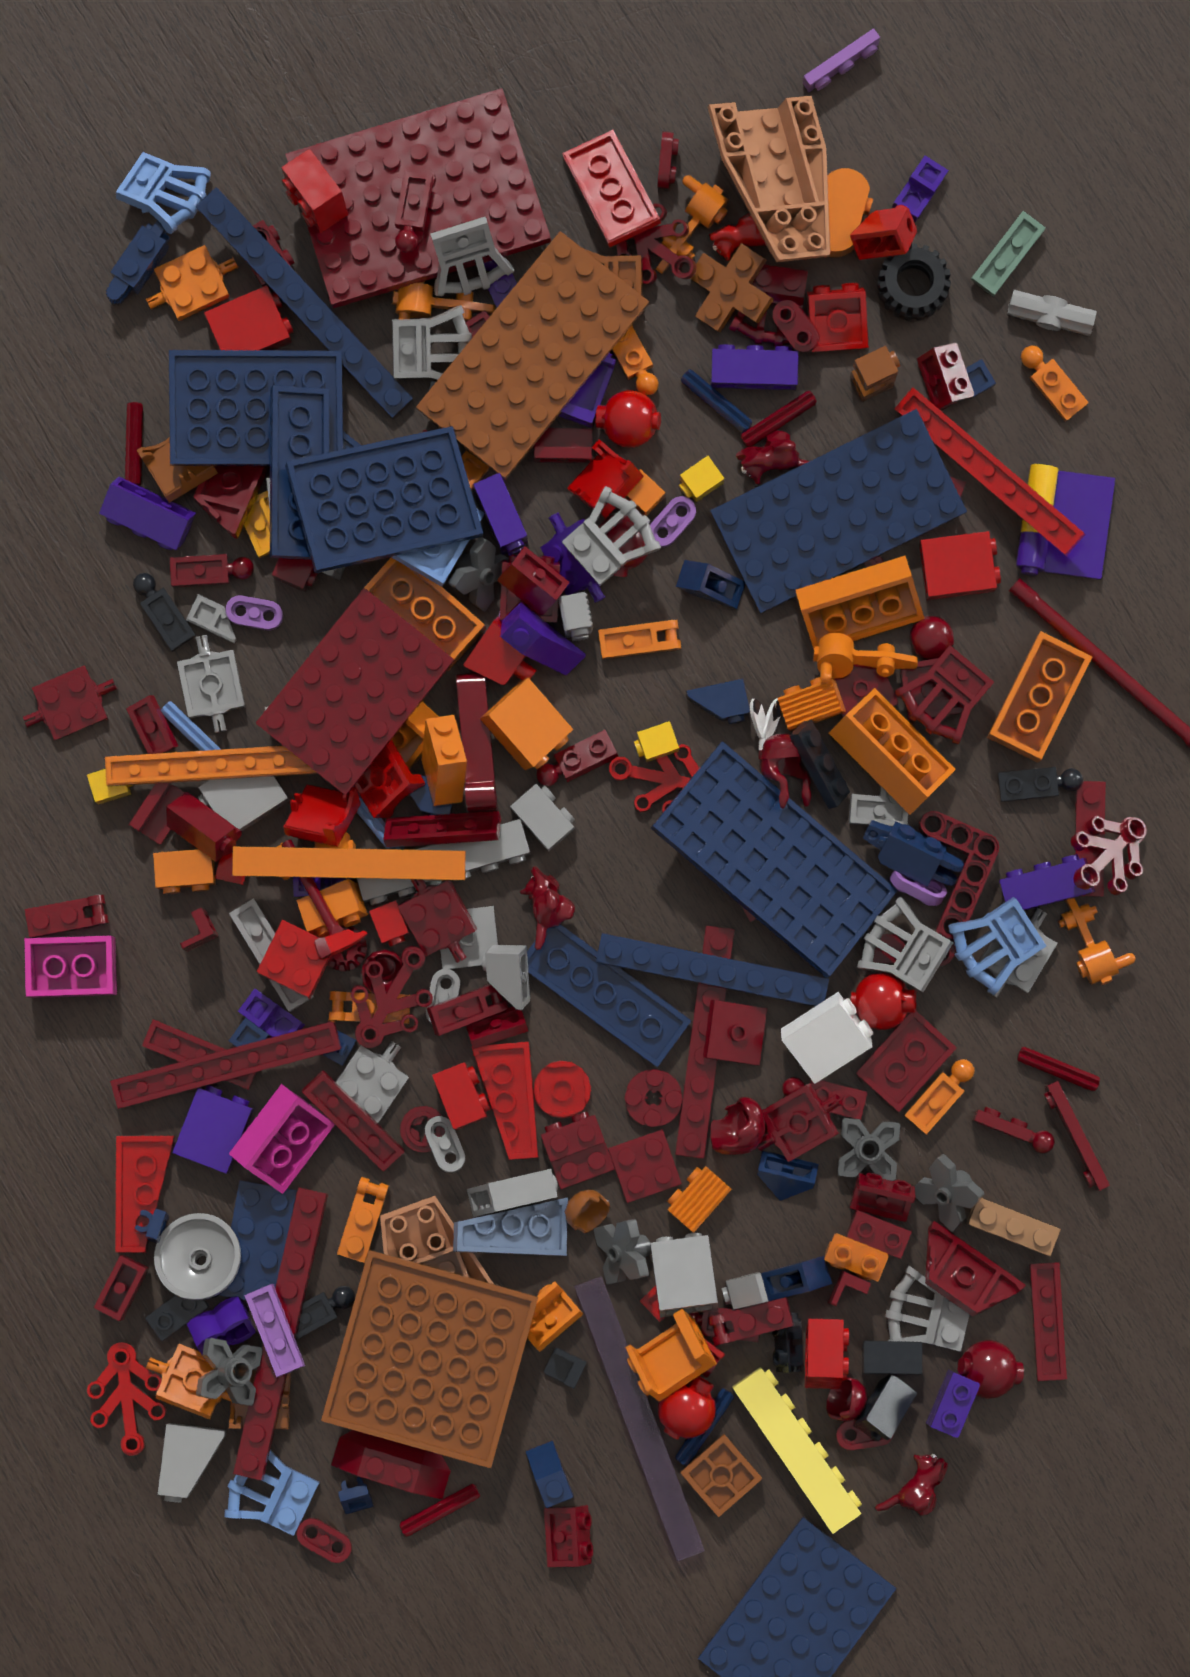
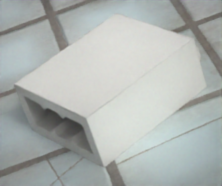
(827, 1037)

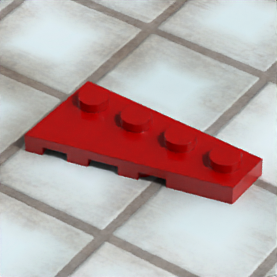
(139, 1182)

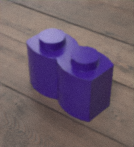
(225, 1322)

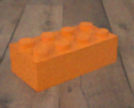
(427, 608)
(1039, 697)

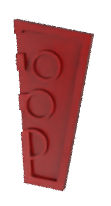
(510, 1091)

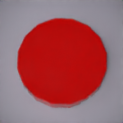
(562, 1089)

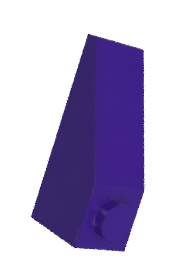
(539, 640)

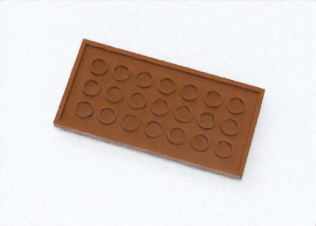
(533, 355)

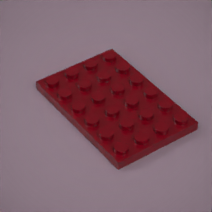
(355, 691)

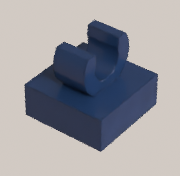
(347, 1044)
(156, 1224)
(355, 1498)

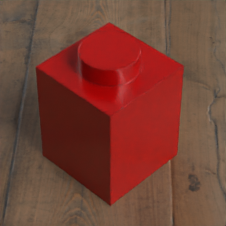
(389, 924)

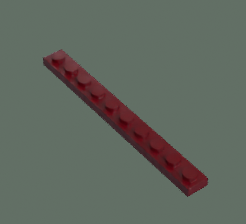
(291, 1290)

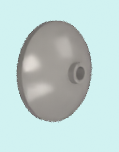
(182, 1246)

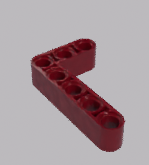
(477, 744)
(973, 859)

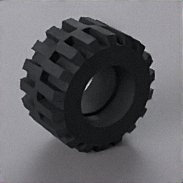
(908, 305)

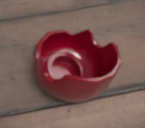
(931, 637)
(391, 965)
(847, 1402)

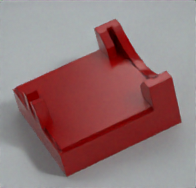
(605, 470)
(387, 783)
(321, 814)

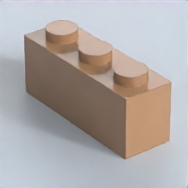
(1013, 1226)

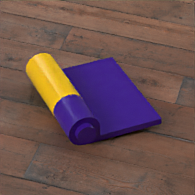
(1087, 504)

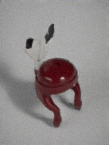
(778, 752)

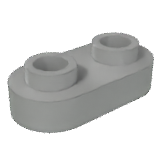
(440, 994)
(444, 1145)

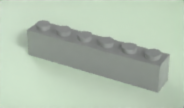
(479, 855)

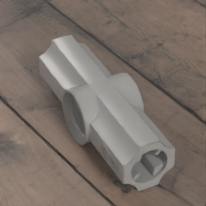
(1051, 313)

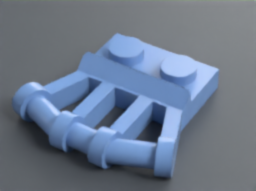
(147, 184)
(1012, 931)
(284, 1507)

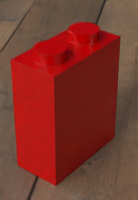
(250, 322)
(959, 565)

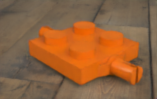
(191, 283)
(181, 1379)

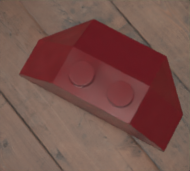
(392, 1463)

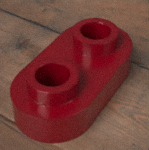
(666, 172)
(796, 325)
(860, 1441)
(323, 1541)

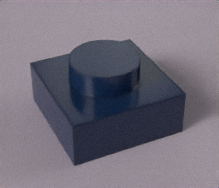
(980, 378)
(247, 1033)

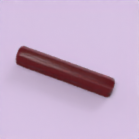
(778, 418)
(134, 427)
(1058, 1068)
(439, 1510)

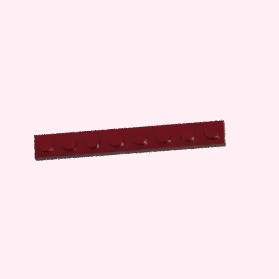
(226, 1064)
(701, 1070)

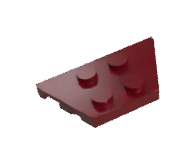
(230, 495)
(965, 1274)

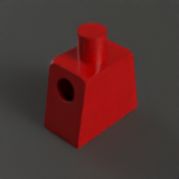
(884, 233)
(497, 658)

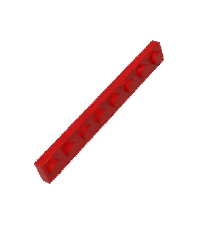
(993, 474)

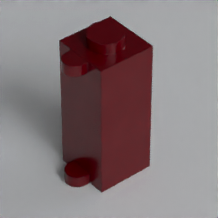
(202, 826)

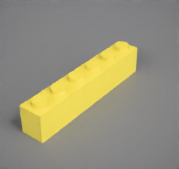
(797, 1450)

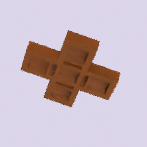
(731, 288)

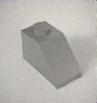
(509, 972)
(745, 1291)

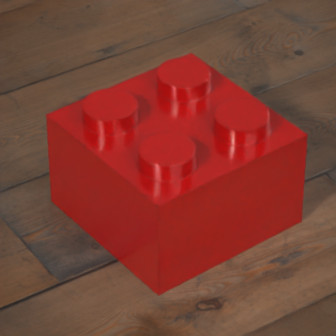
(314, 191)
(293, 960)
(460, 1095)
(824, 1353)

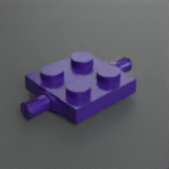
(569, 566)

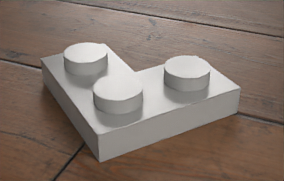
(877, 808)

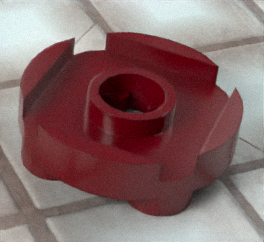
(653, 1081)

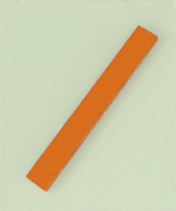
(203, 766)
(349, 863)

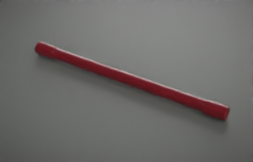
(1032, 600)

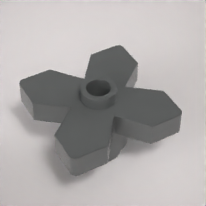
(477, 573)
(879, 1161)
(949, 1190)
(624, 1250)
(230, 1372)

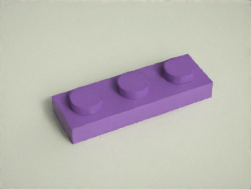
(842, 61)
(274, 1330)

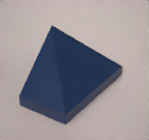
(786, 1177)

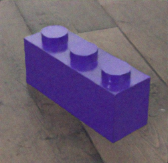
(754, 368)
(147, 514)
(1044, 884)

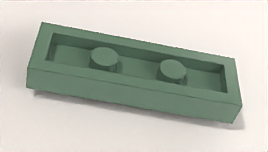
(1008, 253)

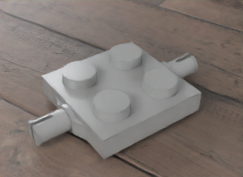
(211, 684)
(1027, 972)
(373, 1080)

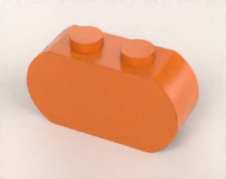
(846, 205)

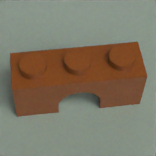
(875, 373)

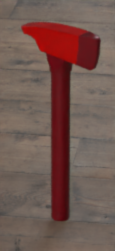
(338, 937)

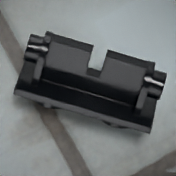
(787, 1356)

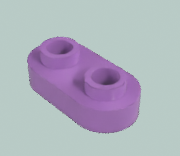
(671, 521)
(254, 613)
(931, 895)

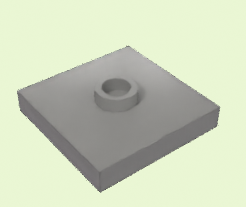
(476, 943)

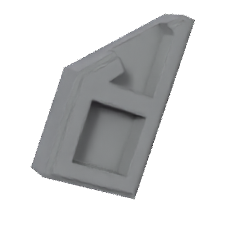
(211, 617)

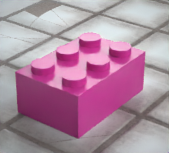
(70, 966)
(281, 1139)

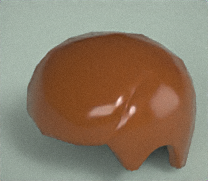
(586, 1210)

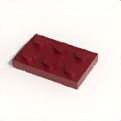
(906, 1060)

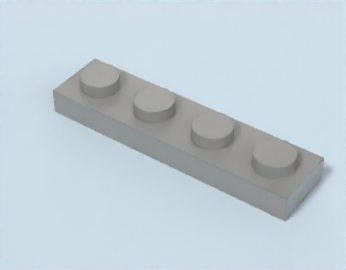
(258, 936)

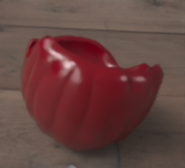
(740, 1128)

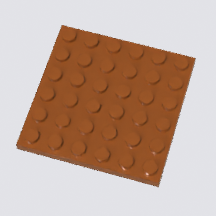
(429, 1359)

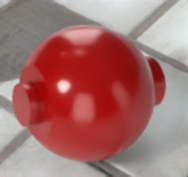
(628, 418)
(883, 1000)
(688, 1410)

